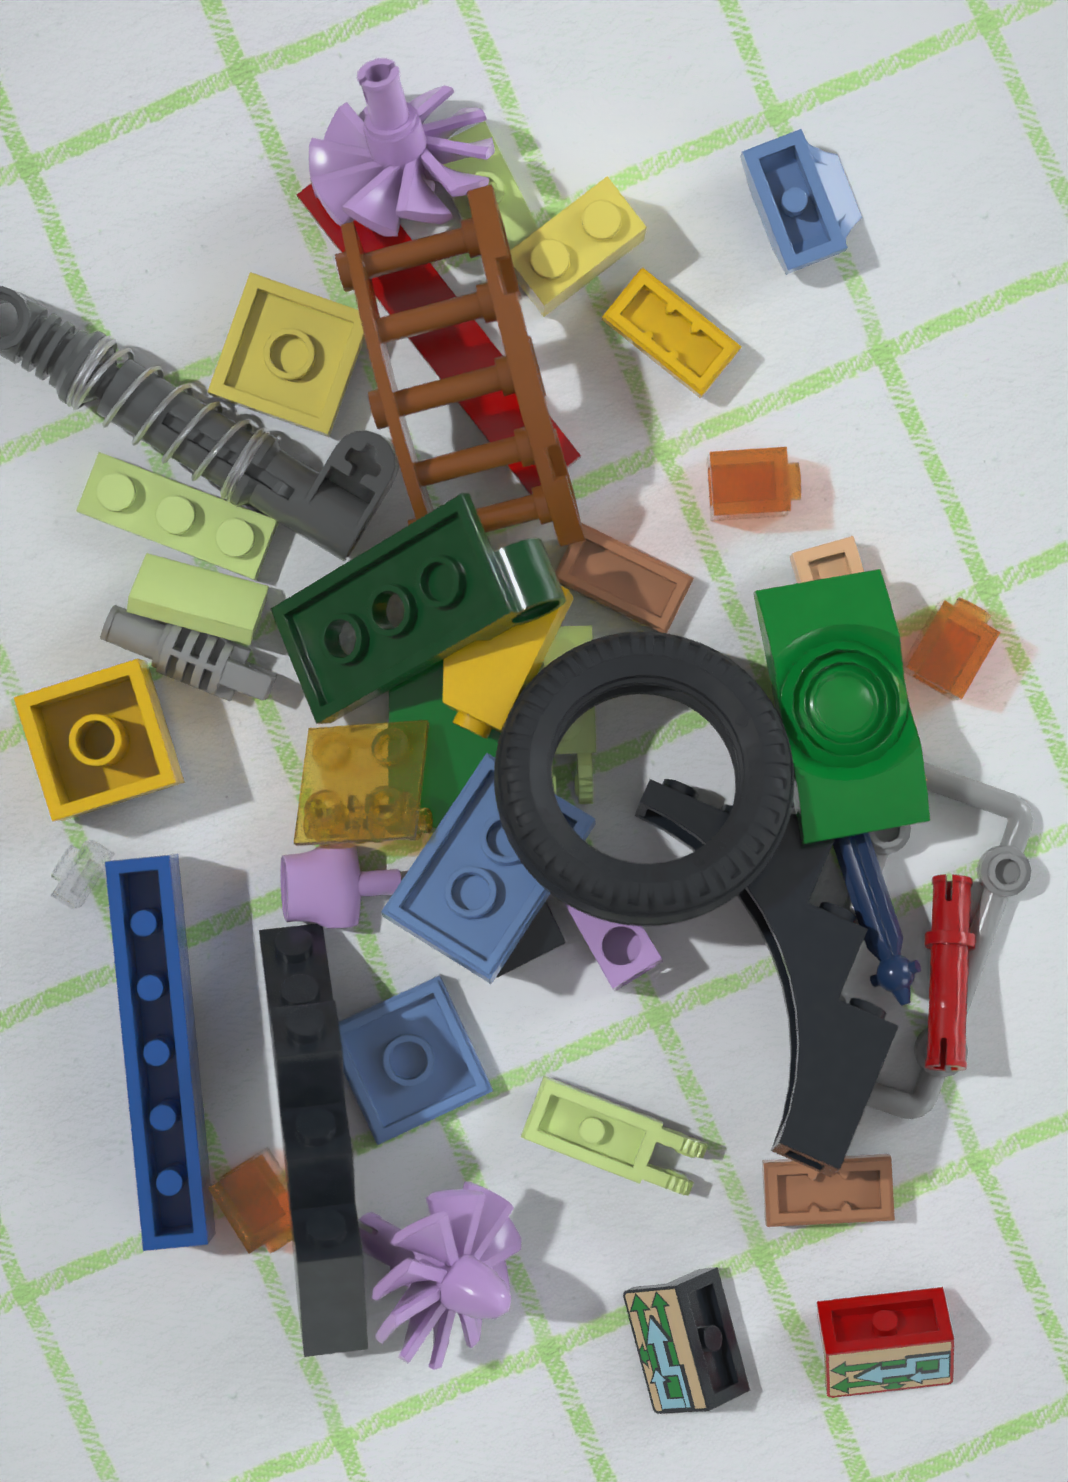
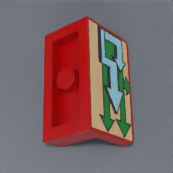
(886, 1342)

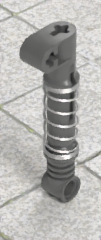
(241, 462)

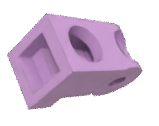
(620, 949)

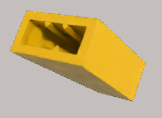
(491, 674)

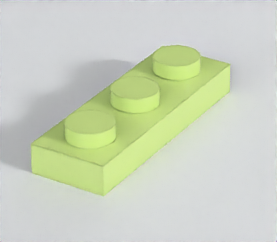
(177, 516)

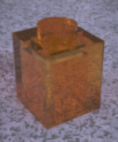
(751, 483)
(951, 648)
(256, 1202)

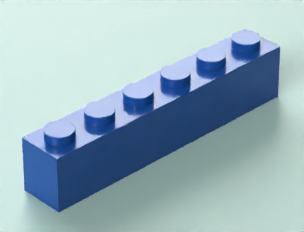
(160, 1052)

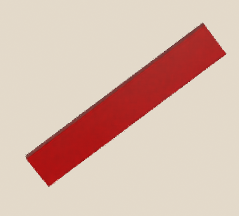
(445, 350)

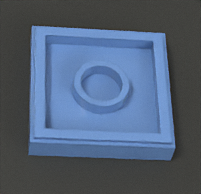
(410, 1060)

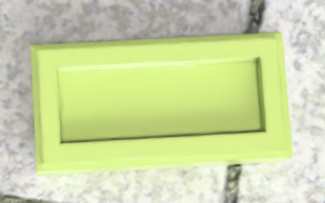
(197, 599)

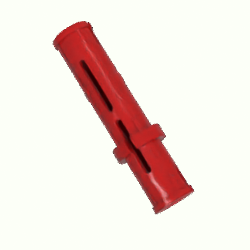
(949, 960)

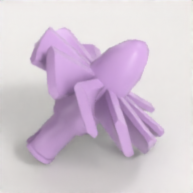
(388, 162)
(448, 1264)

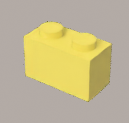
(576, 246)

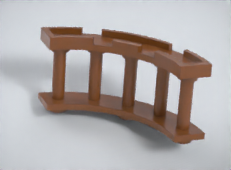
(513, 373)

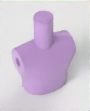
(328, 885)

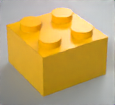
(99, 740)

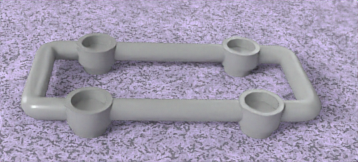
(1001, 872)

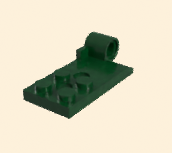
(450, 596)

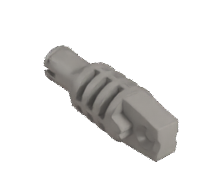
(189, 655)

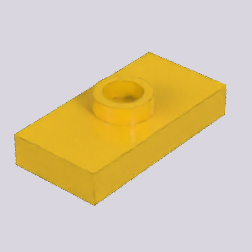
(671, 332)

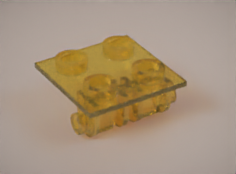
(363, 784)

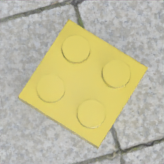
(288, 355)

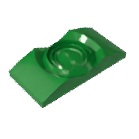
(843, 705)

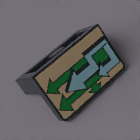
(686, 1343)

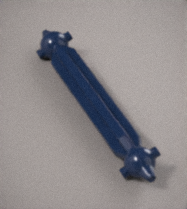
(877, 914)

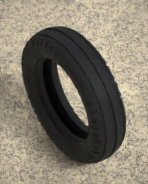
(665, 668)

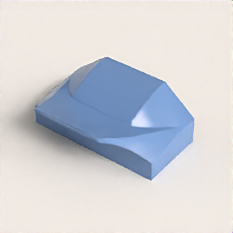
(800, 199)

